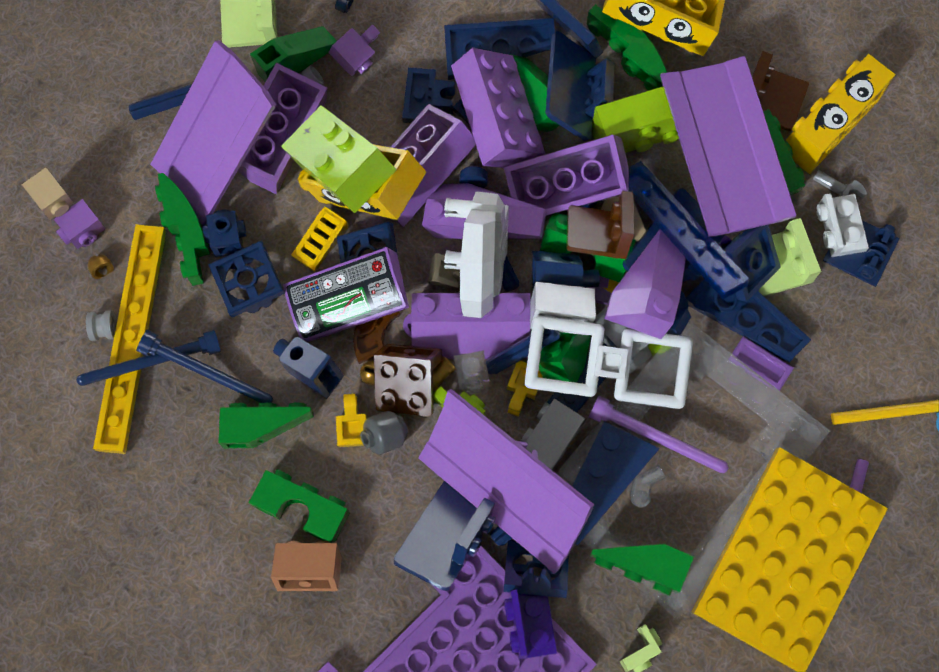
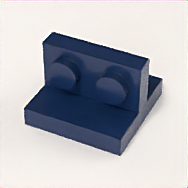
(756, 256)

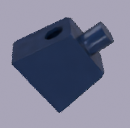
(562, 270)
(309, 365)

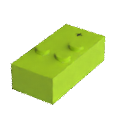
(637, 120)
(339, 158)

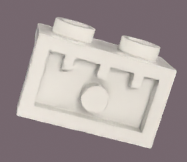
(842, 225)

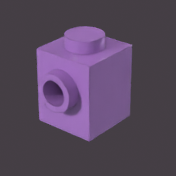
(79, 225)

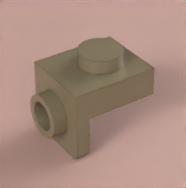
(443, 277)

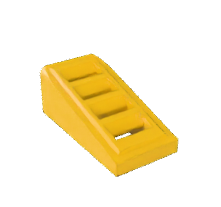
(312, 233)

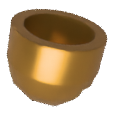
(99, 262)
(367, 377)

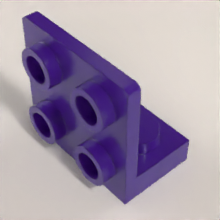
(532, 625)

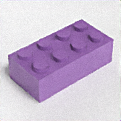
(497, 108)

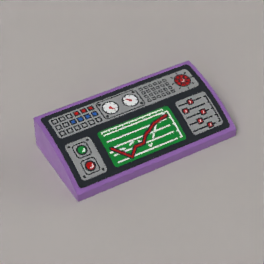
(346, 295)

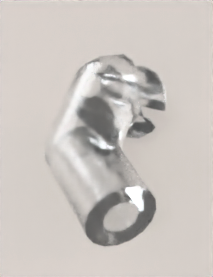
(642, 485)

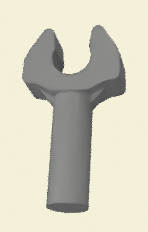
(839, 188)

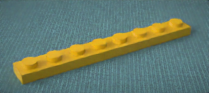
(132, 322)

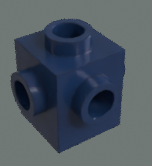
(224, 232)

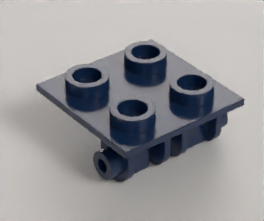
(870, 264)

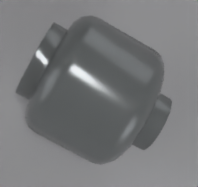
(384, 432)

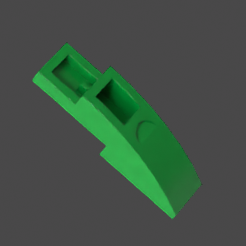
(639, 53)
(182, 220)

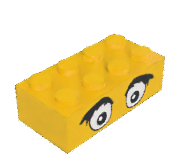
(681, 22)
(839, 112)
(392, 196)

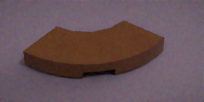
(370, 336)

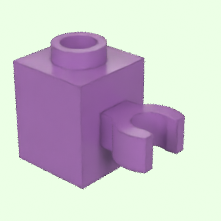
(354, 50)

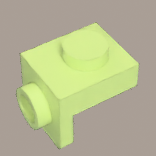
(641, 659)

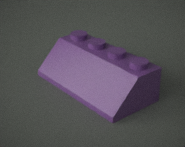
(295, 102)
(439, 146)
(571, 175)
(440, 324)

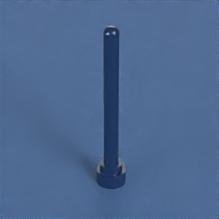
(206, 344)
(153, 345)

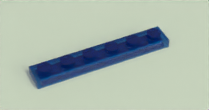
(685, 232)

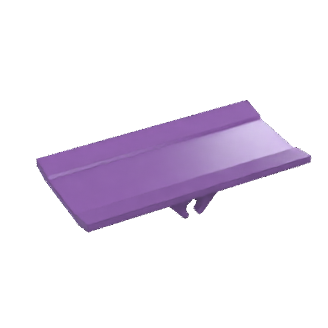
(213, 129)
(728, 147)
(528, 496)

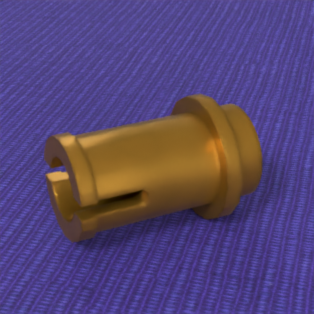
(441, 372)

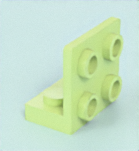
(248, 22)
(795, 258)

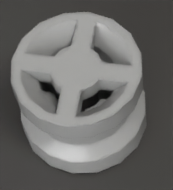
(100, 325)

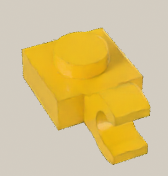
(517, 385)
(351, 424)

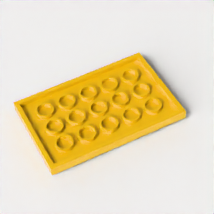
(789, 560)

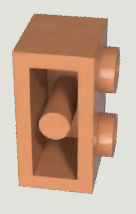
(306, 566)

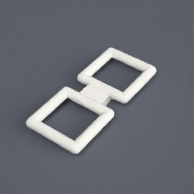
(608, 362)

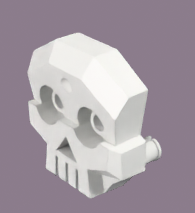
(482, 250)

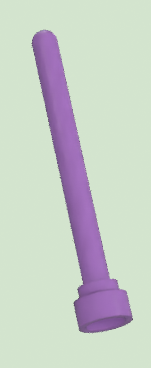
(604, 411)

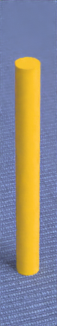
(885, 412)

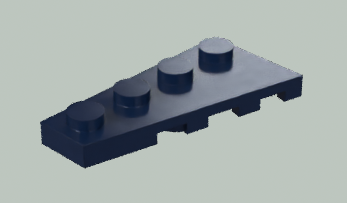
(505, 37)
(753, 319)
(609, 470)

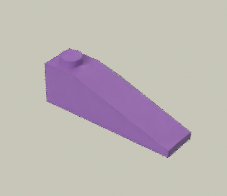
(524, 219)
(650, 289)

